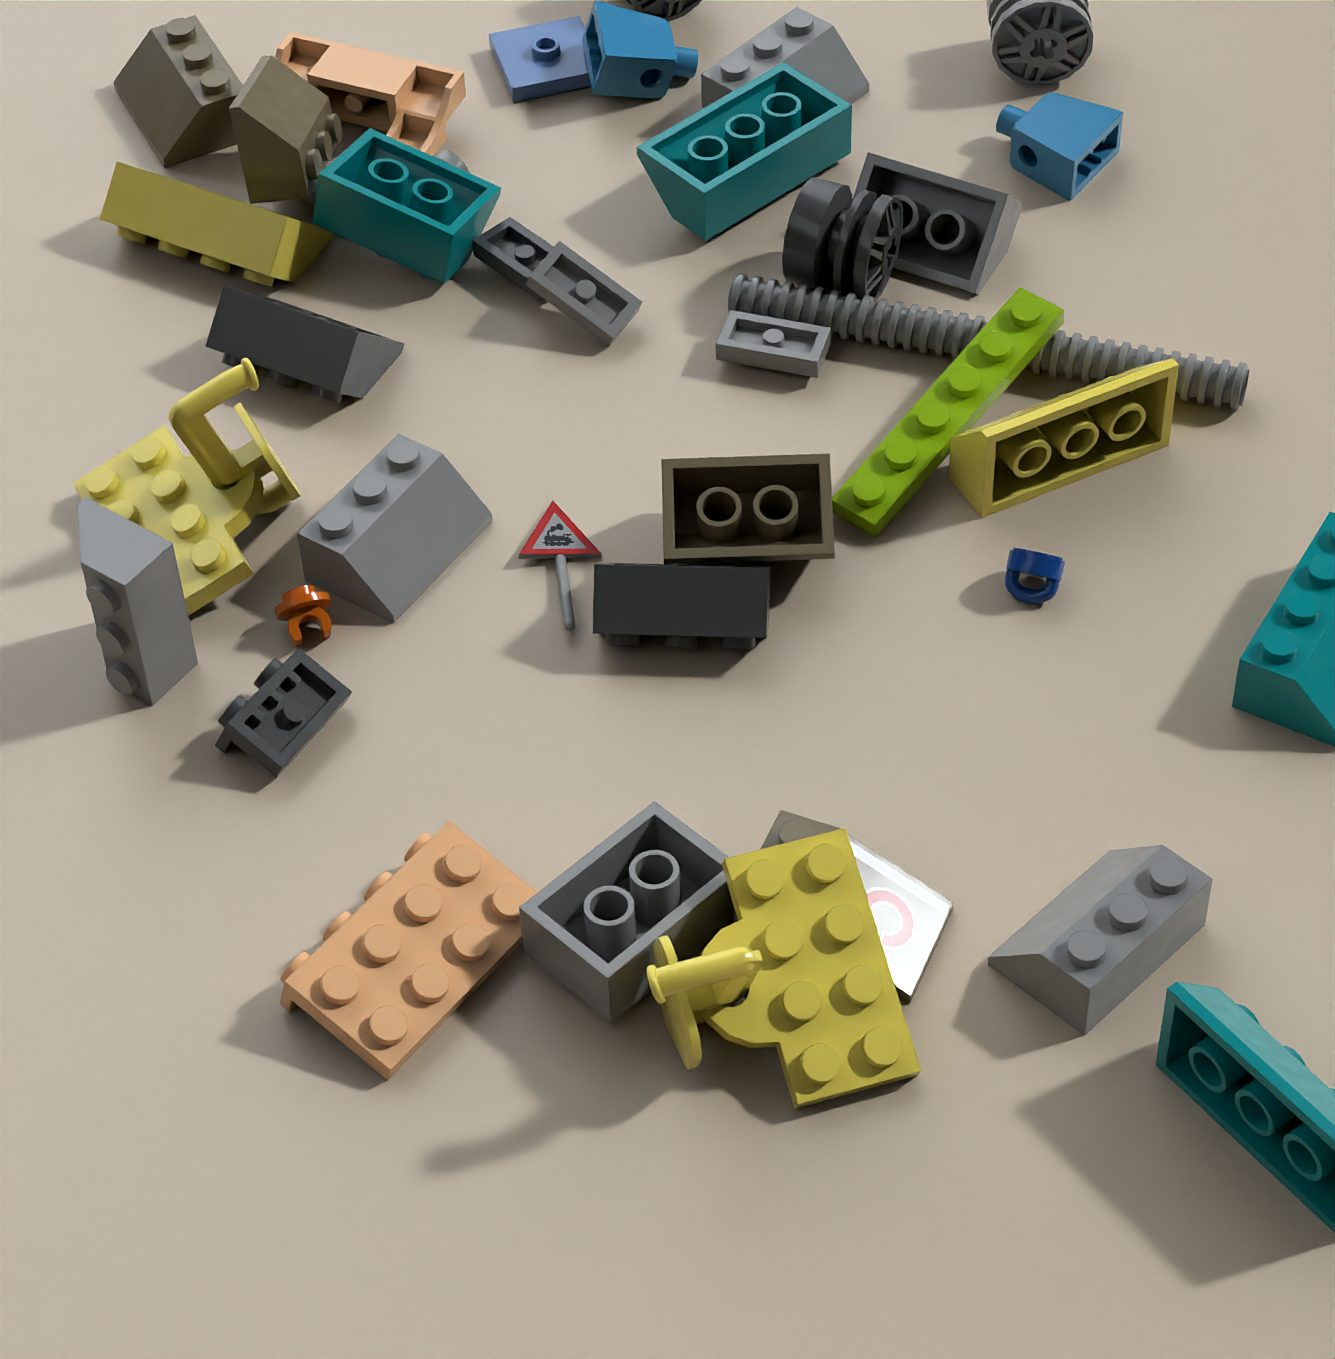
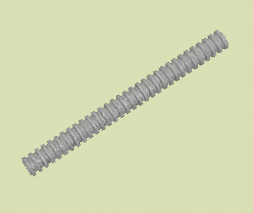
(952, 334)

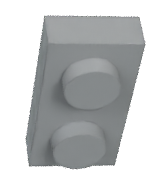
(584, 293)
(773, 343)

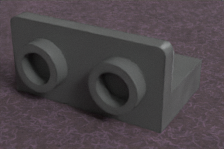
(284, 713)

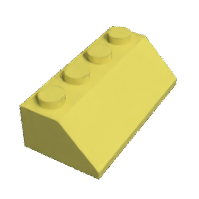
(210, 224)
(1065, 438)

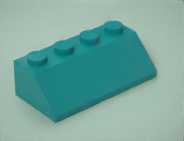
(747, 149)
(1291, 658)
(1252, 1090)

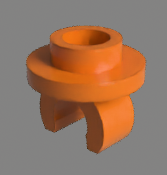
(304, 605)

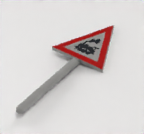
(559, 539)

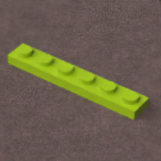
(946, 410)

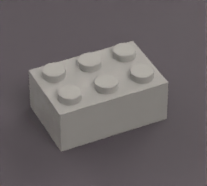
(606, 910)

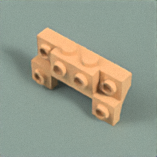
(378, 88)

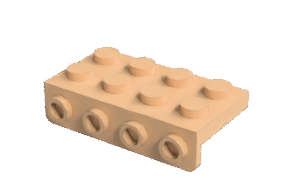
(411, 949)

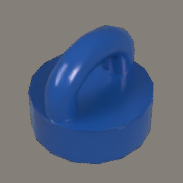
(1036, 565)

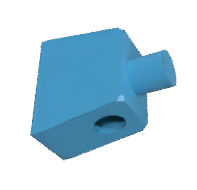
(633, 53)
(1061, 141)

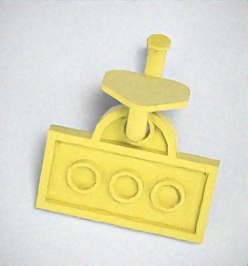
(200, 497)
(807, 970)

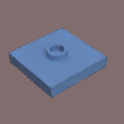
(542, 58)

